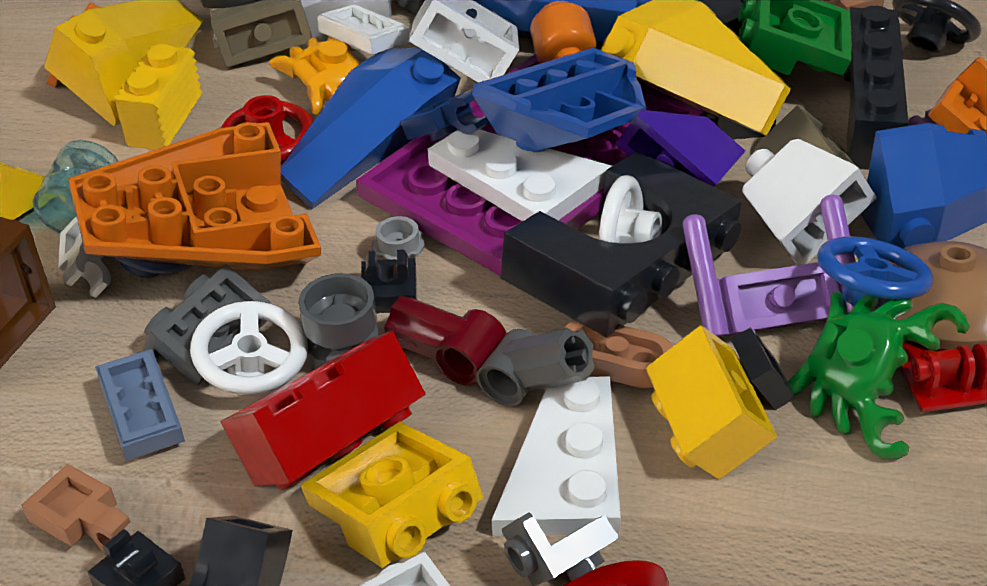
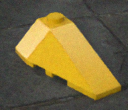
(105, 43)

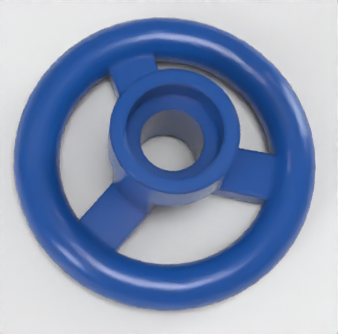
(873, 272)

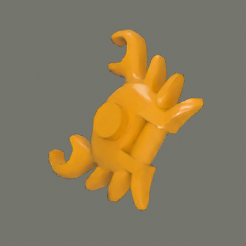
(319, 67)

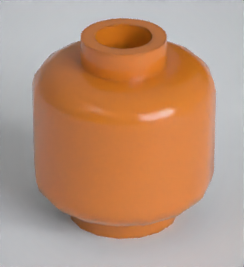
(561, 30)

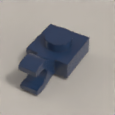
(444, 118)

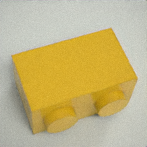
(709, 404)

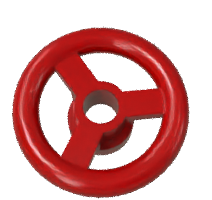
(272, 110)

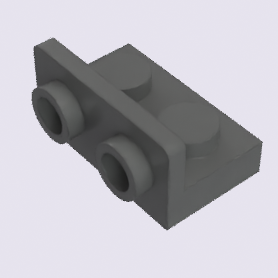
(173, 330)

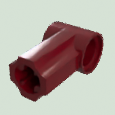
(452, 341)

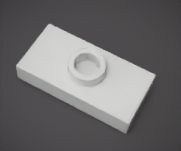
(363, 29)

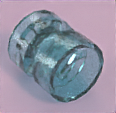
(53, 198)

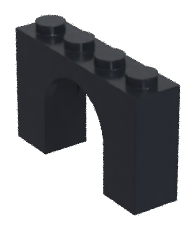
(611, 281)

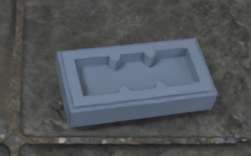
(139, 404)

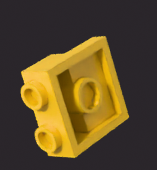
(395, 493)

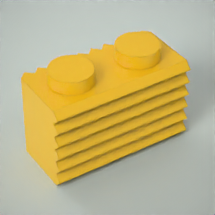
(158, 96)

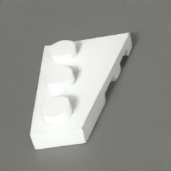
(566, 463)

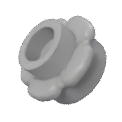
(397, 234)

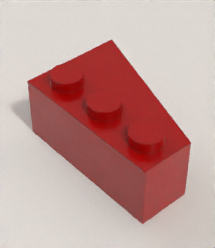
(324, 412)

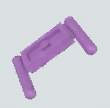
(768, 296)

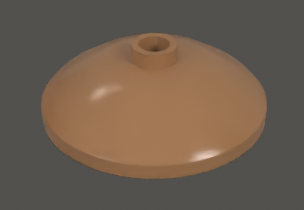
(958, 280)

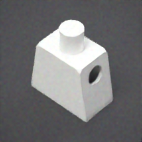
(789, 192)

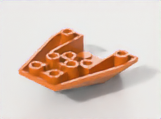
(196, 204)

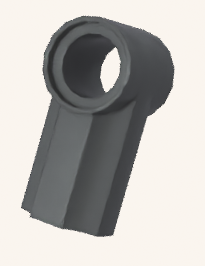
(535, 362)

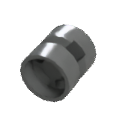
(336, 316)

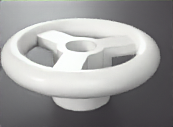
(624, 216)
(249, 357)

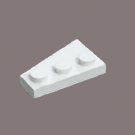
(517, 178)

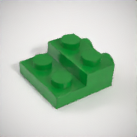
(795, 31)

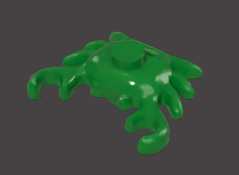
(858, 358)

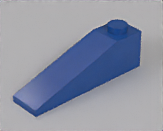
(364, 119)

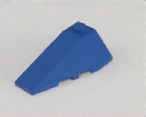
(926, 184)

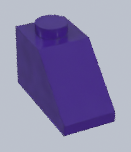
(682, 142)

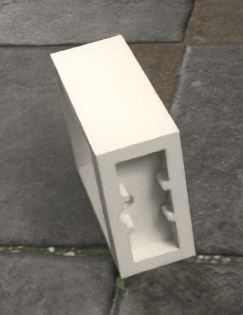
(474, 46)

